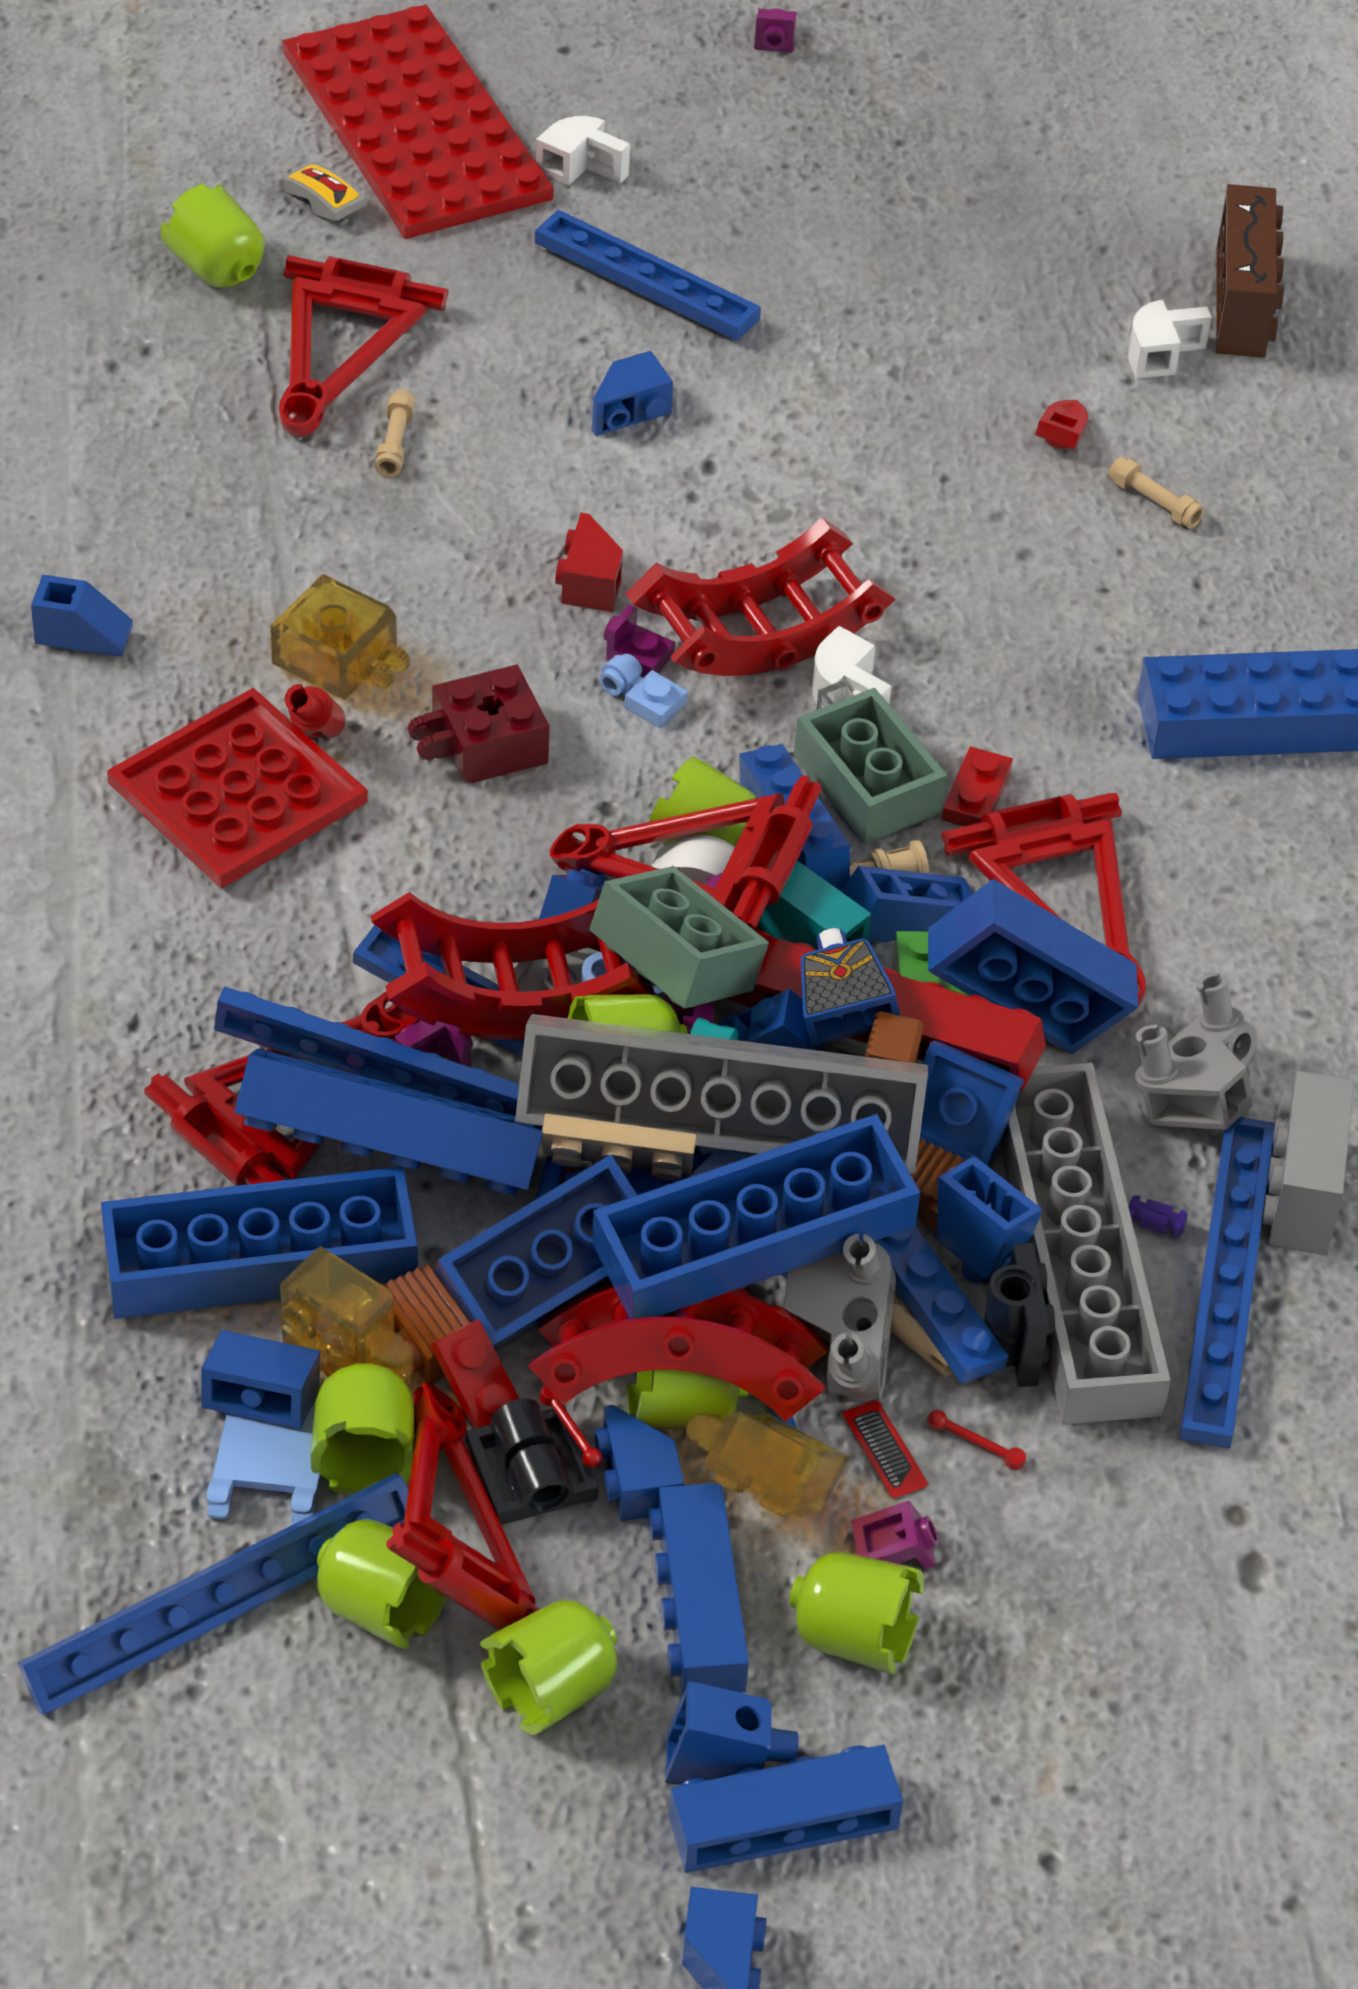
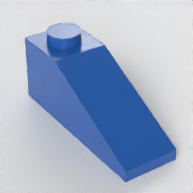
(903, 899)

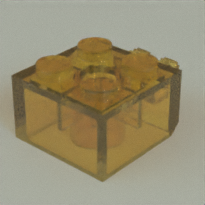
(338, 639)
(342, 1315)
(769, 1459)

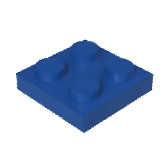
(966, 1103)

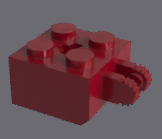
(485, 724)

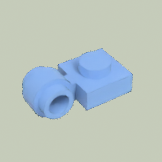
(648, 697)

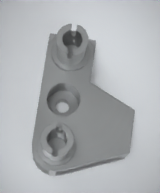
(1201, 1071)
(834, 1300)

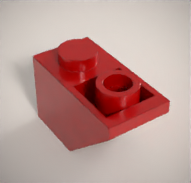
(592, 567)

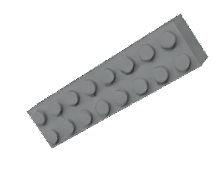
(713, 1087)
(1106, 1335)

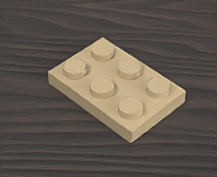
(578, 1140)

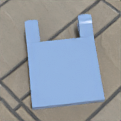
(264, 1458)

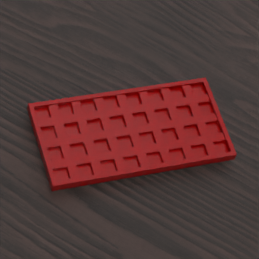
(417, 121)

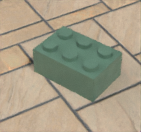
(870, 765)
(678, 936)

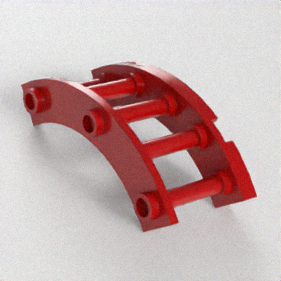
(742, 590)
(488, 1012)
(719, 1337)

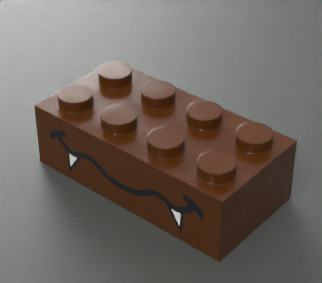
(1248, 271)

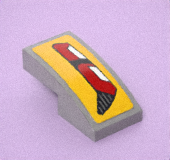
(327, 191)

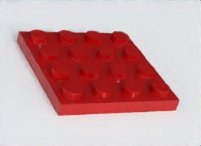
(237, 787)

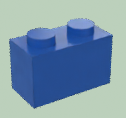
(260, 1379)

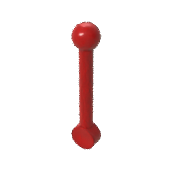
(591, 1456)
(1014, 1457)

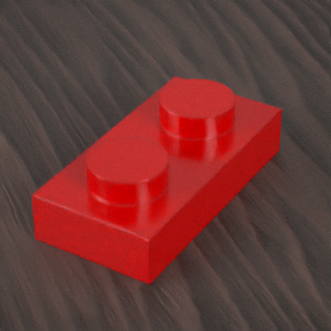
(977, 787)
(474, 1372)

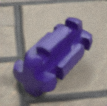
(1157, 1216)

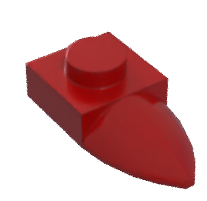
(1063, 424)

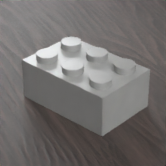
(1310, 1163)

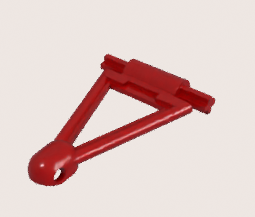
(352, 288)
(1045, 832)
(757, 864)
(219, 1134)
(485, 1588)

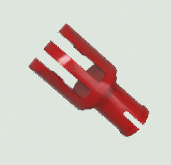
(314, 711)

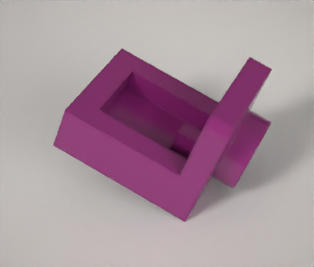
(438, 1039)

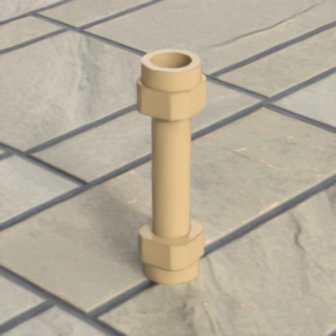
(391, 454)
(1184, 509)

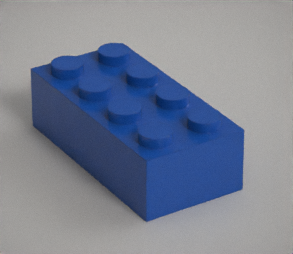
(1035, 962)
(535, 1256)

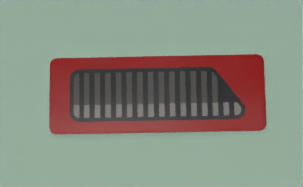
(885, 1449)

